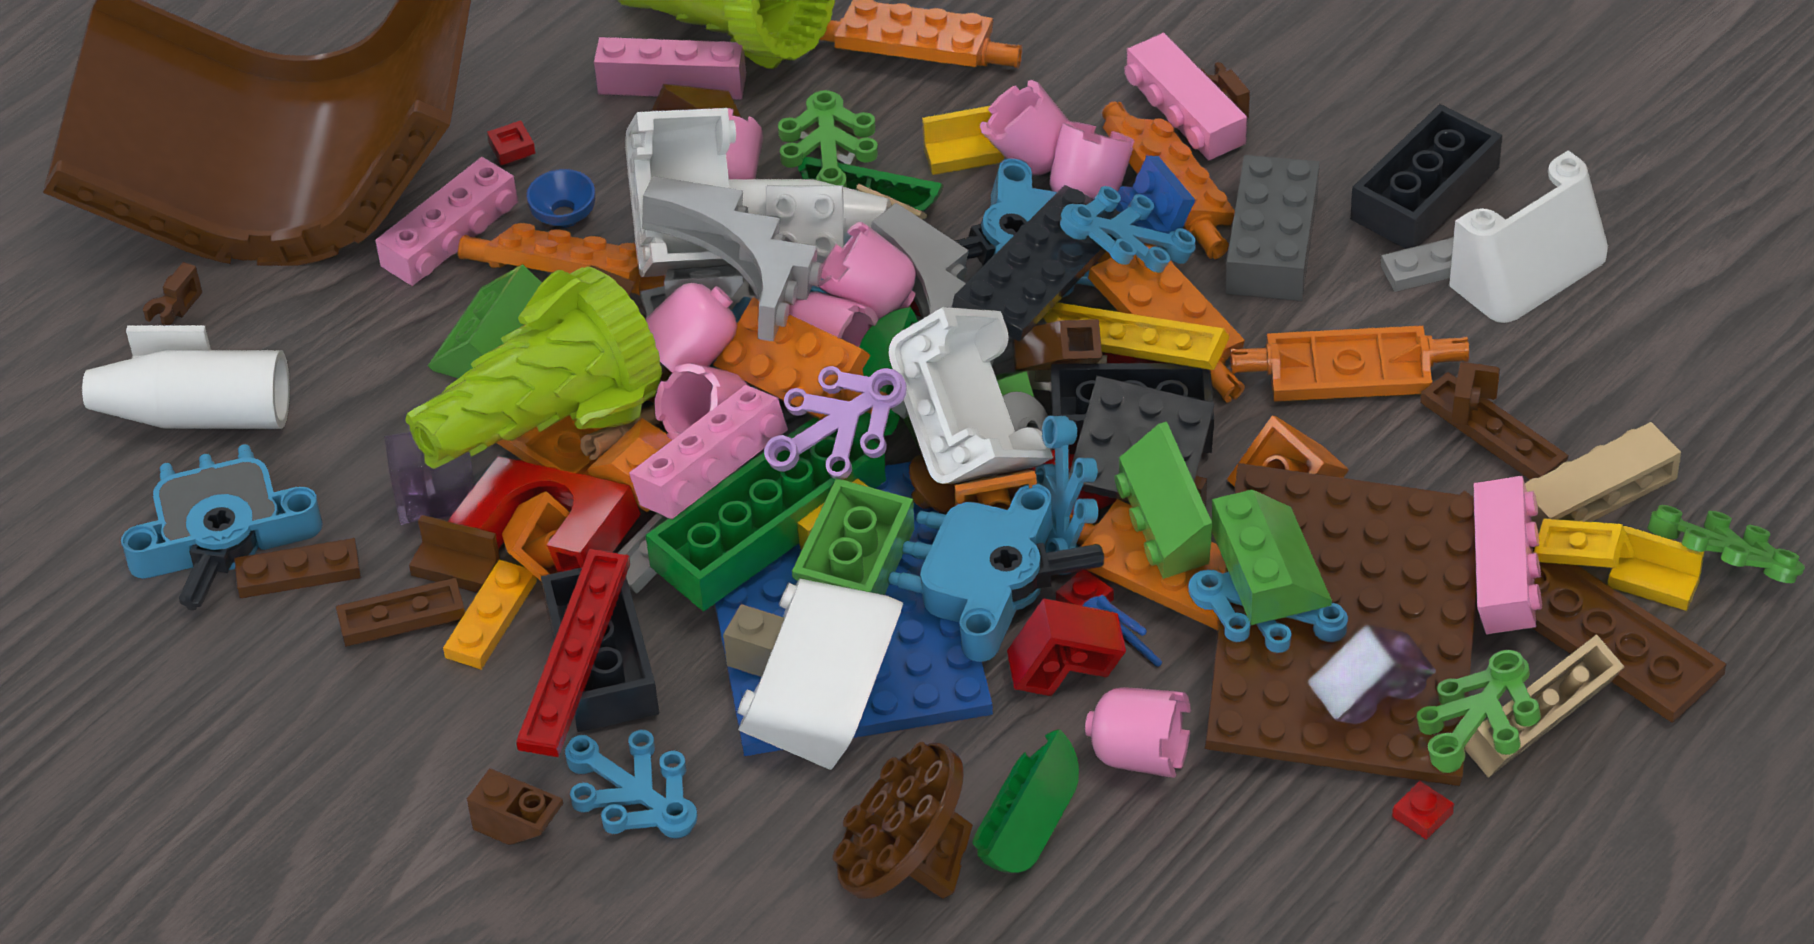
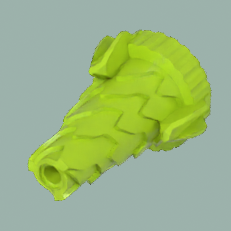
(763, 27)
(576, 356)

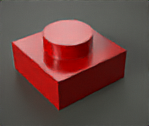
(511, 142)
(1082, 588)
(1423, 810)

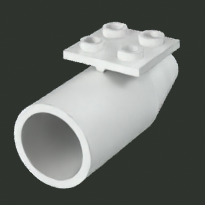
(811, 209)
(186, 385)

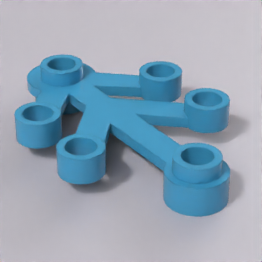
(1083, 221)
(1058, 434)
(1215, 591)
(632, 789)

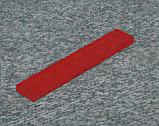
(573, 653)

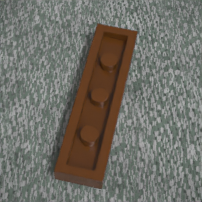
(1497, 431)

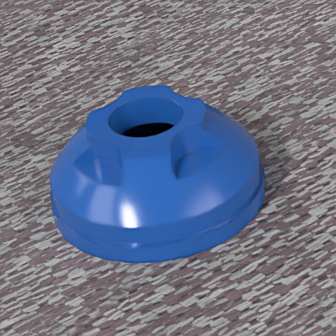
(561, 189)

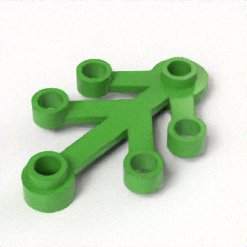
(826, 108)
(1777, 563)
(1505, 671)

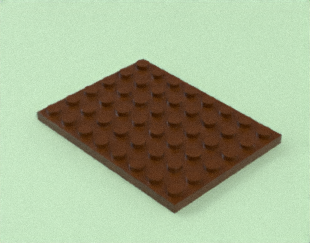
(1391, 563)

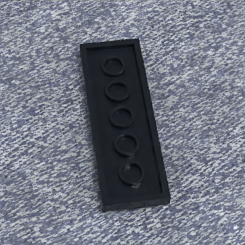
(1033, 268)

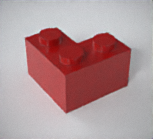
(1063, 640)

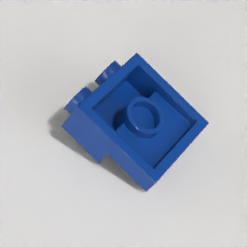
(1162, 187)

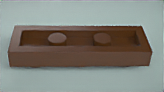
(297, 568)
(400, 612)

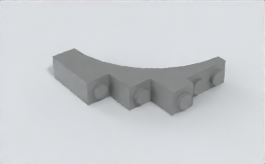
(747, 241)
(935, 257)

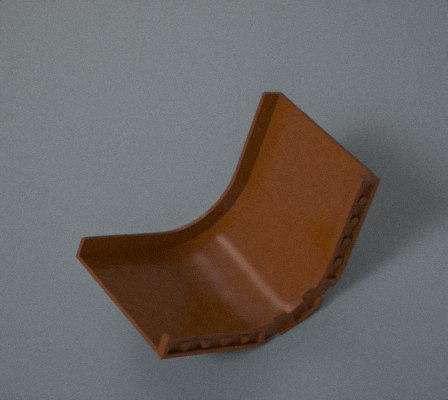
(247, 144)

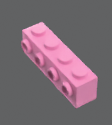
(644, 65)
(1186, 96)
(436, 226)
(708, 451)
(1506, 555)

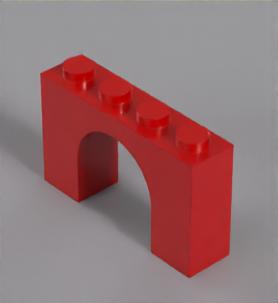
(598, 516)

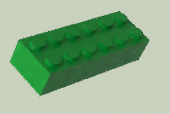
(750, 519)

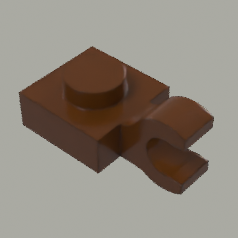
(1231, 86)
(180, 294)

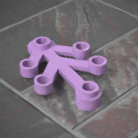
(841, 417)

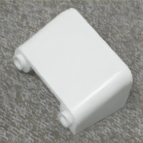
(677, 147)
(1533, 254)
(958, 399)
(820, 670)

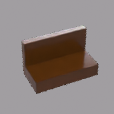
(454, 552)

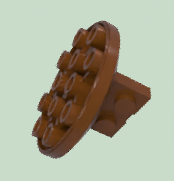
(907, 826)

